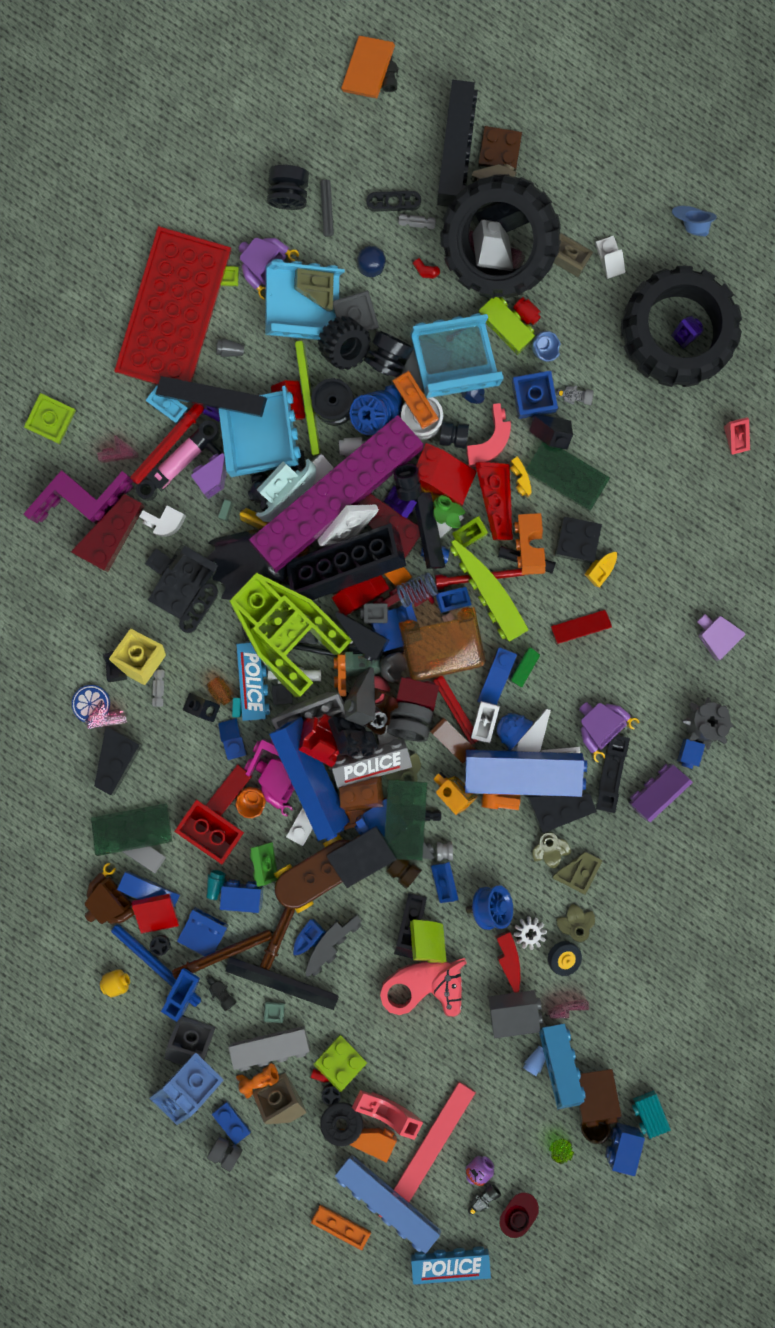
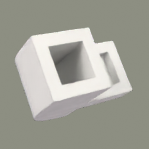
(168, 523)

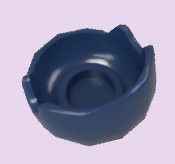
(371, 261)

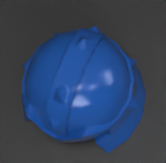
(512, 729)

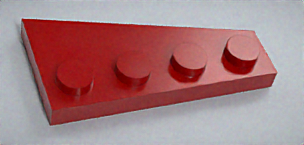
(496, 492)

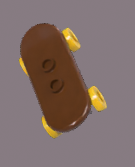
(308, 879)

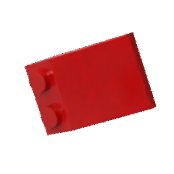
(444, 474)

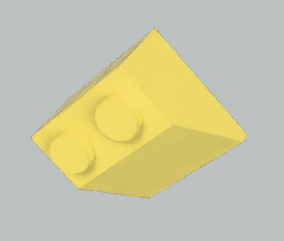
(138, 656)

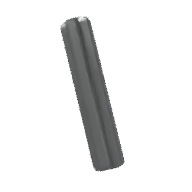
(326, 201)

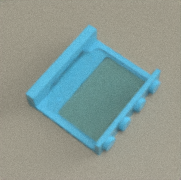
(455, 356)

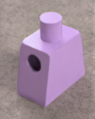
(719, 635)

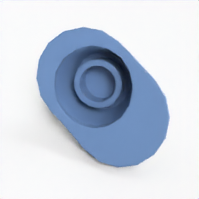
(695, 220)

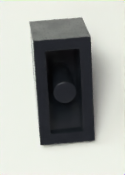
(552, 430)

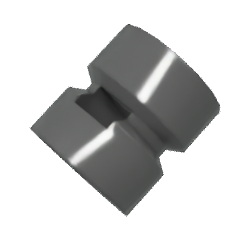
(224, 1153)

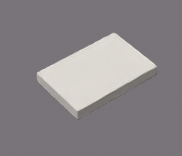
(348, 524)

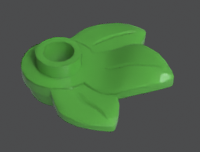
(447, 511)

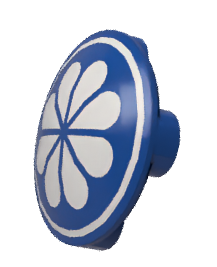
(87, 699)

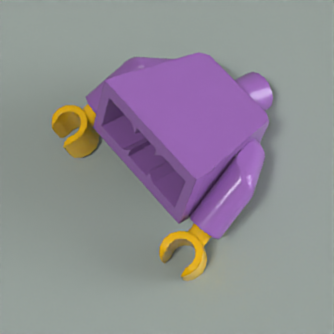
(258, 255)
(602, 725)

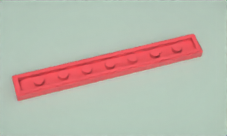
(434, 1141)

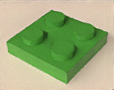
(264, 863)

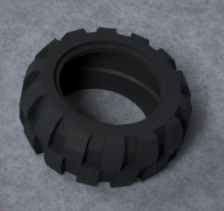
(457, 246)

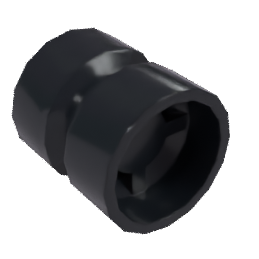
(454, 434)
(407, 482)

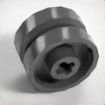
(410, 722)

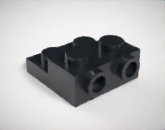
(352, 738)

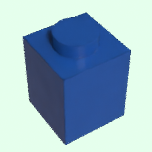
(691, 753)

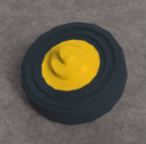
(564, 958)

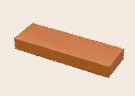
(415, 400)
(340, 1227)

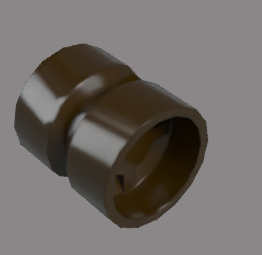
(404, 871)

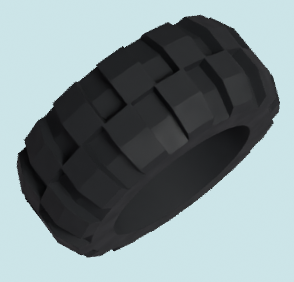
(705, 291)

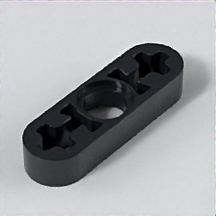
(379, 195)
(195, 623)

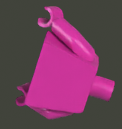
(275, 784)

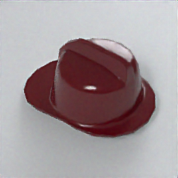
(519, 1215)

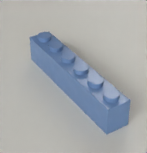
(388, 1204)

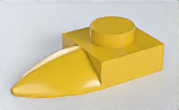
(601, 569)

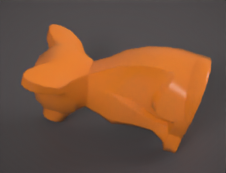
(268, 1076)

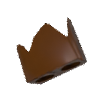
(388, 704)

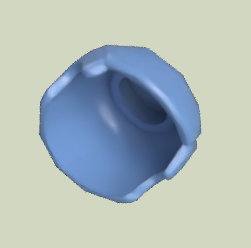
(546, 346)

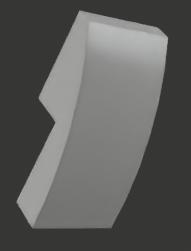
(146, 857)

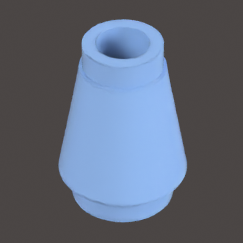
(535, 1061)

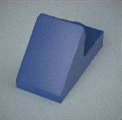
(453, 599)
(232, 739)

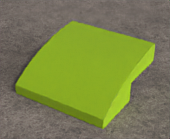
(428, 941)

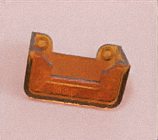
(443, 646)

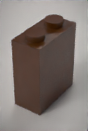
(600, 1099)

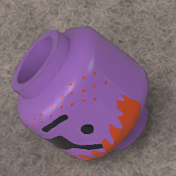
(479, 1170)

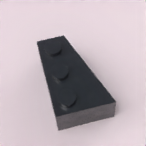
(115, 759)

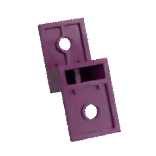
(81, 499)

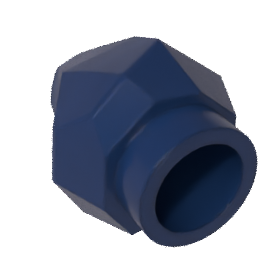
(474, 396)

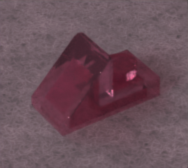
(122, 452)
(99, 718)

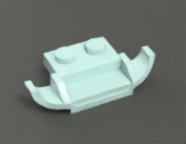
(284, 488)

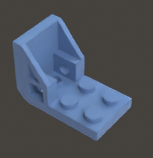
(187, 1089)

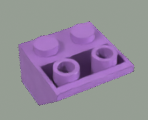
(211, 476)

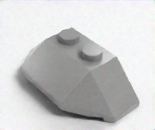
(326, 703)

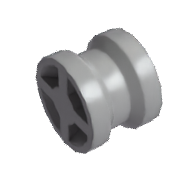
(445, 851)

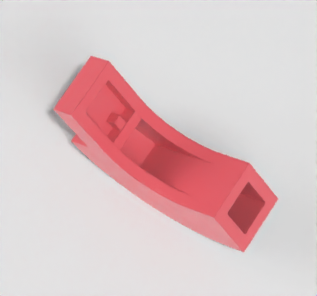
(494, 446)
(389, 1112)

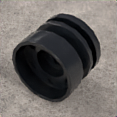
(287, 187)
(388, 354)

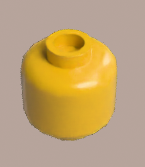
(115, 983)

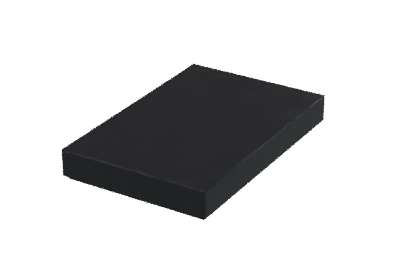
(361, 856)

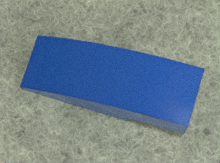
(143, 888)
(180, 995)

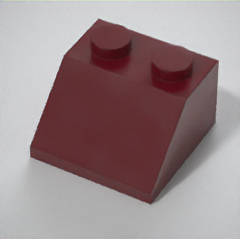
(418, 693)

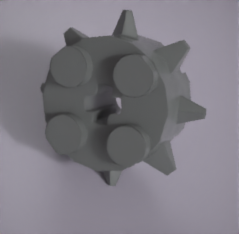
(706, 732)

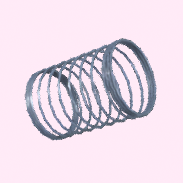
(406, 596)

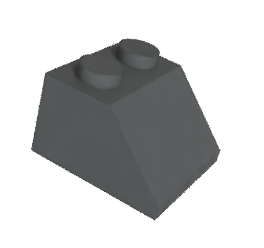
(188, 1038)

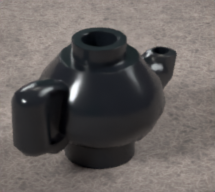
(257, 480)

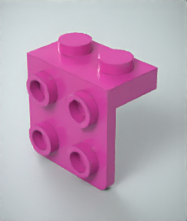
(260, 746)

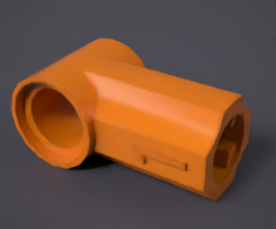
(504, 801)

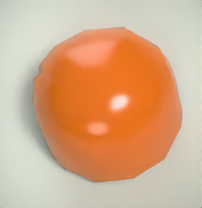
(250, 802)

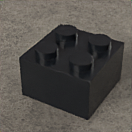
(578, 540)

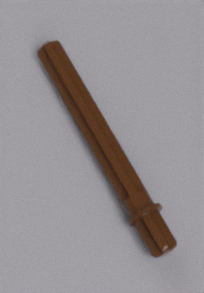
(274, 944)
(197, 965)

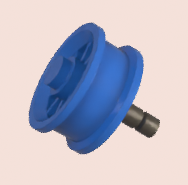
(492, 907)

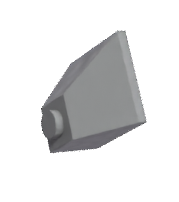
(492, 246)

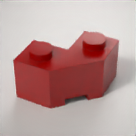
(356, 596)

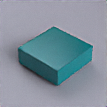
(237, 709)

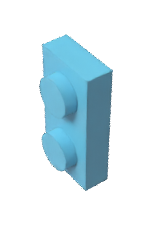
(169, 407)

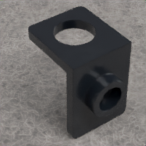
(198, 706)

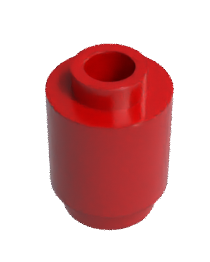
(528, 311)

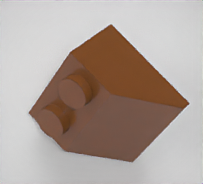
(362, 795)

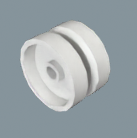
(429, 431)

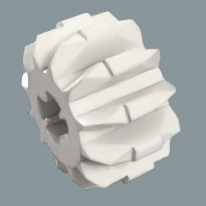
(525, 929)

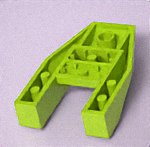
(277, 621)

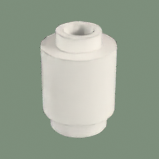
(349, 445)

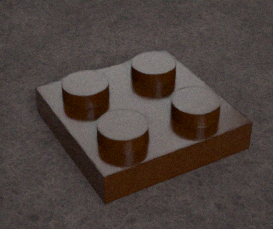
(500, 147)

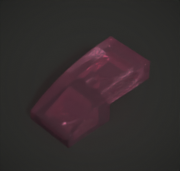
(562, 1010)

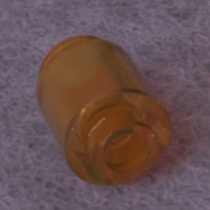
(220, 691)

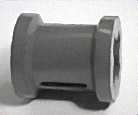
(380, 717)

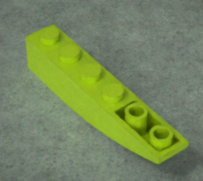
(491, 594)

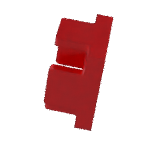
(318, 740)

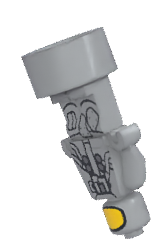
(571, 395)

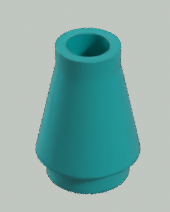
(214, 884)

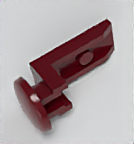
(393, 598)

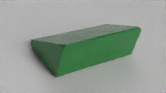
(525, 667)

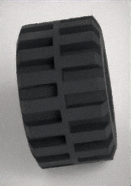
(336, 334)

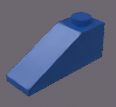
(497, 676)

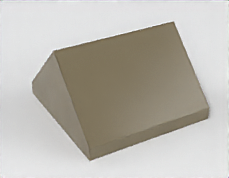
(572, 256)

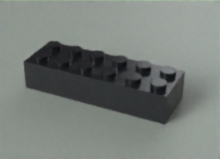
(457, 141)
(347, 563)

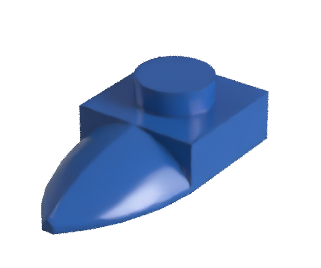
(308, 937)

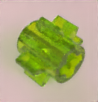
(561, 1151)

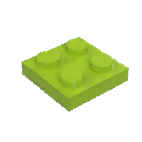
(49, 418)
(340, 1063)

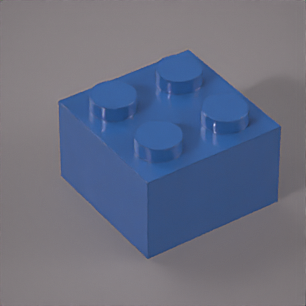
(534, 394)
(241, 896)
(625, 1149)

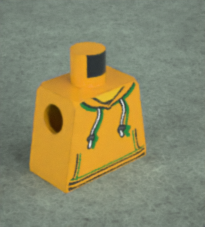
(453, 793)

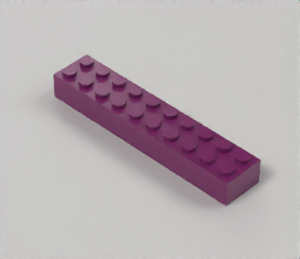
(342, 486)

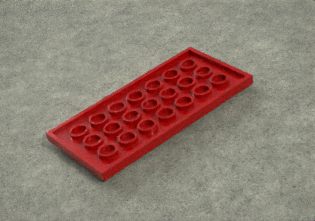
(173, 307)

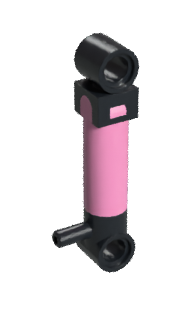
(179, 459)

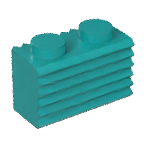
(651, 1114)

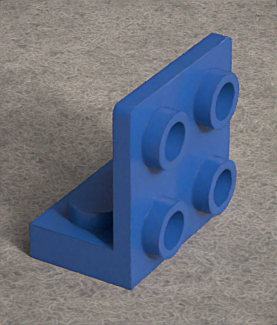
(391, 629)
(202, 932)

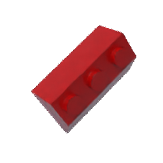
(209, 832)

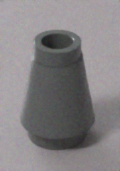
(229, 348)

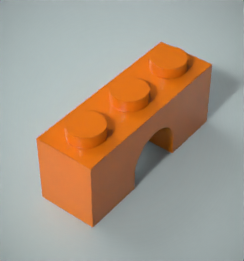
(530, 559)

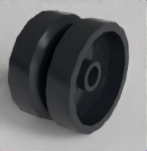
(329, 391)

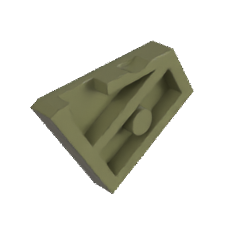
(315, 286)
(579, 872)

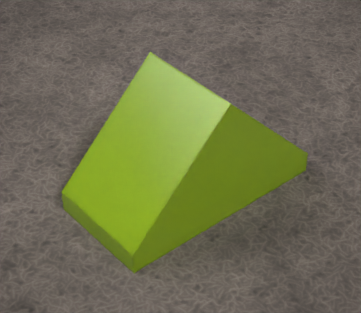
(470, 532)

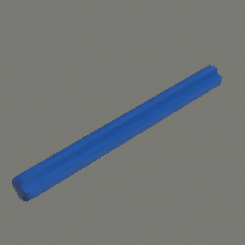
(148, 958)

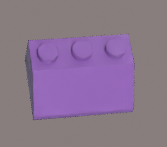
(659, 792)

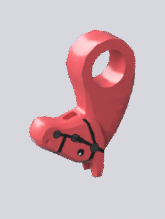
(424, 978)

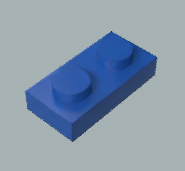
(444, 882)
(231, 1122)

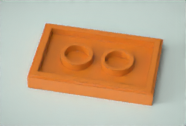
(368, 67)

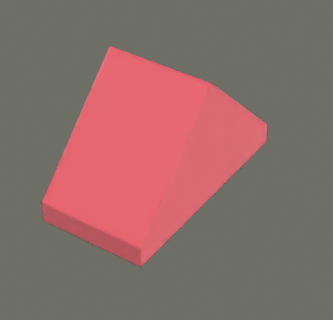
(738, 435)

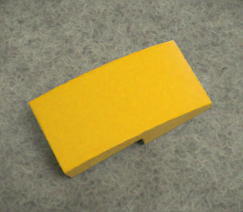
(523, 483)

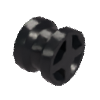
(156, 945)
(330, 1098)

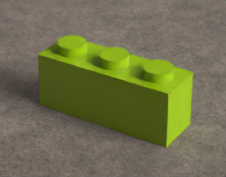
(507, 324)

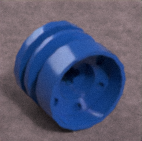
(373, 411)

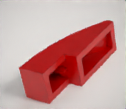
(509, 960)

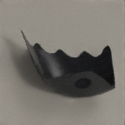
(239, 562)

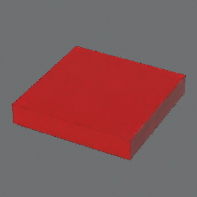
(155, 913)

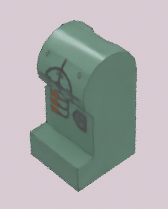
(357, 664)

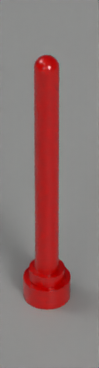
(443, 581)

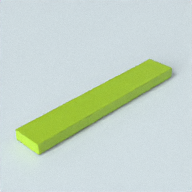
(307, 393)

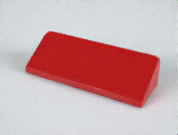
(581, 627)
(229, 790)

